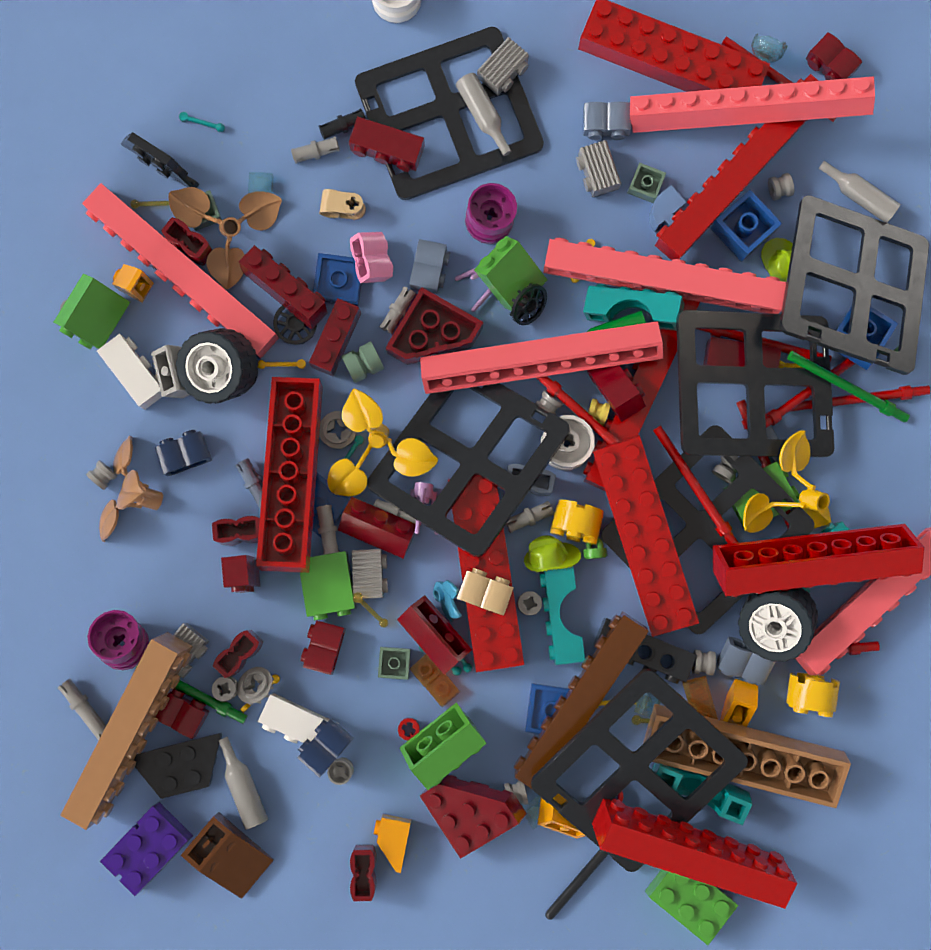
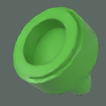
(595, 553)

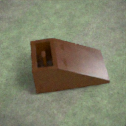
(227, 856)

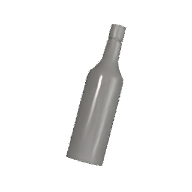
(482, 109)
(863, 193)
(242, 788)

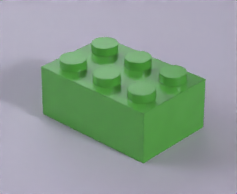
(442, 746)
(692, 903)

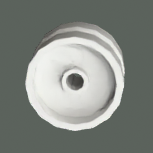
(396, 10)
(581, 446)

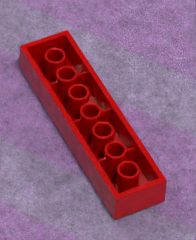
(666, 51)
(289, 475)
(645, 536)
(817, 559)
(493, 636)
(693, 853)

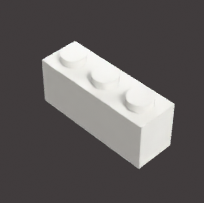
(131, 370)
(290, 719)

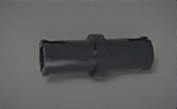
(340, 124)

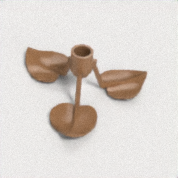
(258, 208)
(132, 491)

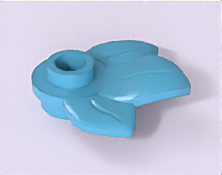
(445, 593)

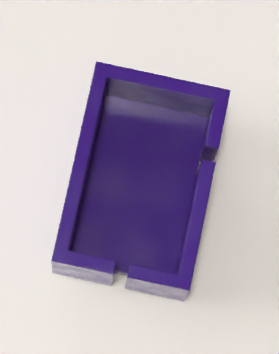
(146, 848)

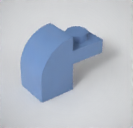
(665, 208)

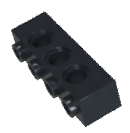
(681, 659)

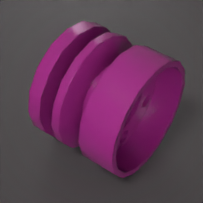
(495, 201)
(107, 634)

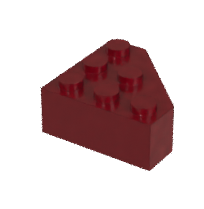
(432, 328)
(471, 812)

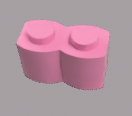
(371, 257)

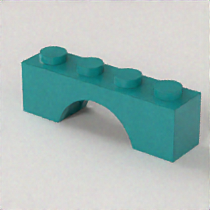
(605, 303)
(565, 646)
(729, 803)

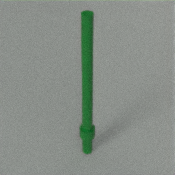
(884, 406)
(223, 708)

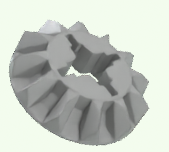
(331, 439)
(247, 683)

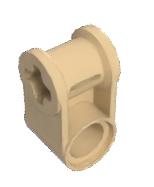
(337, 205)

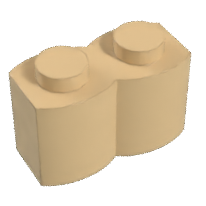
(485, 592)

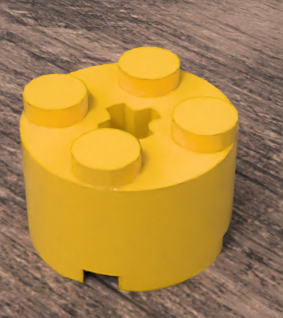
(577, 521)
(812, 693)

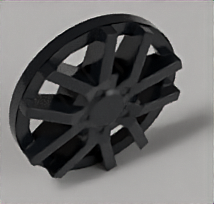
(529, 304)
(294, 325)

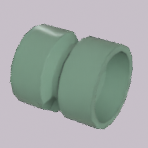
(362, 362)

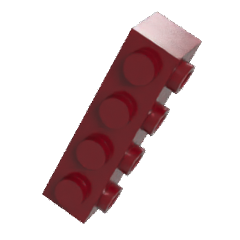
(283, 287)

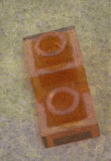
(434, 680)
(699, 696)

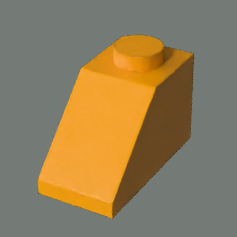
(132, 282)
(740, 703)
(552, 819)
(393, 838)

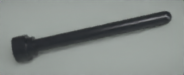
(575, 884)

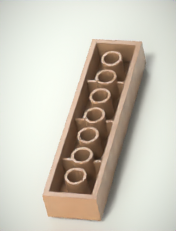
(127, 730)
(773, 763)

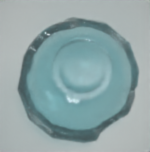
(768, 48)

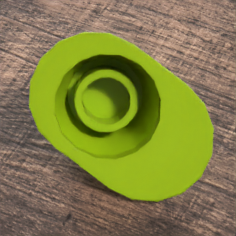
(776, 257)
(550, 553)

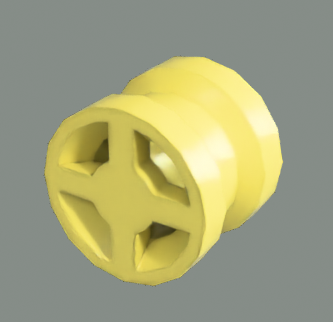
(599, 411)

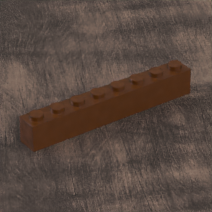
(584, 694)

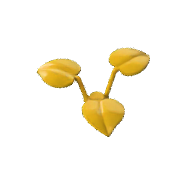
(363, 413)
(793, 458)

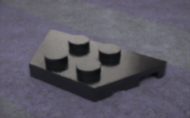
(164, 163)
(179, 766)

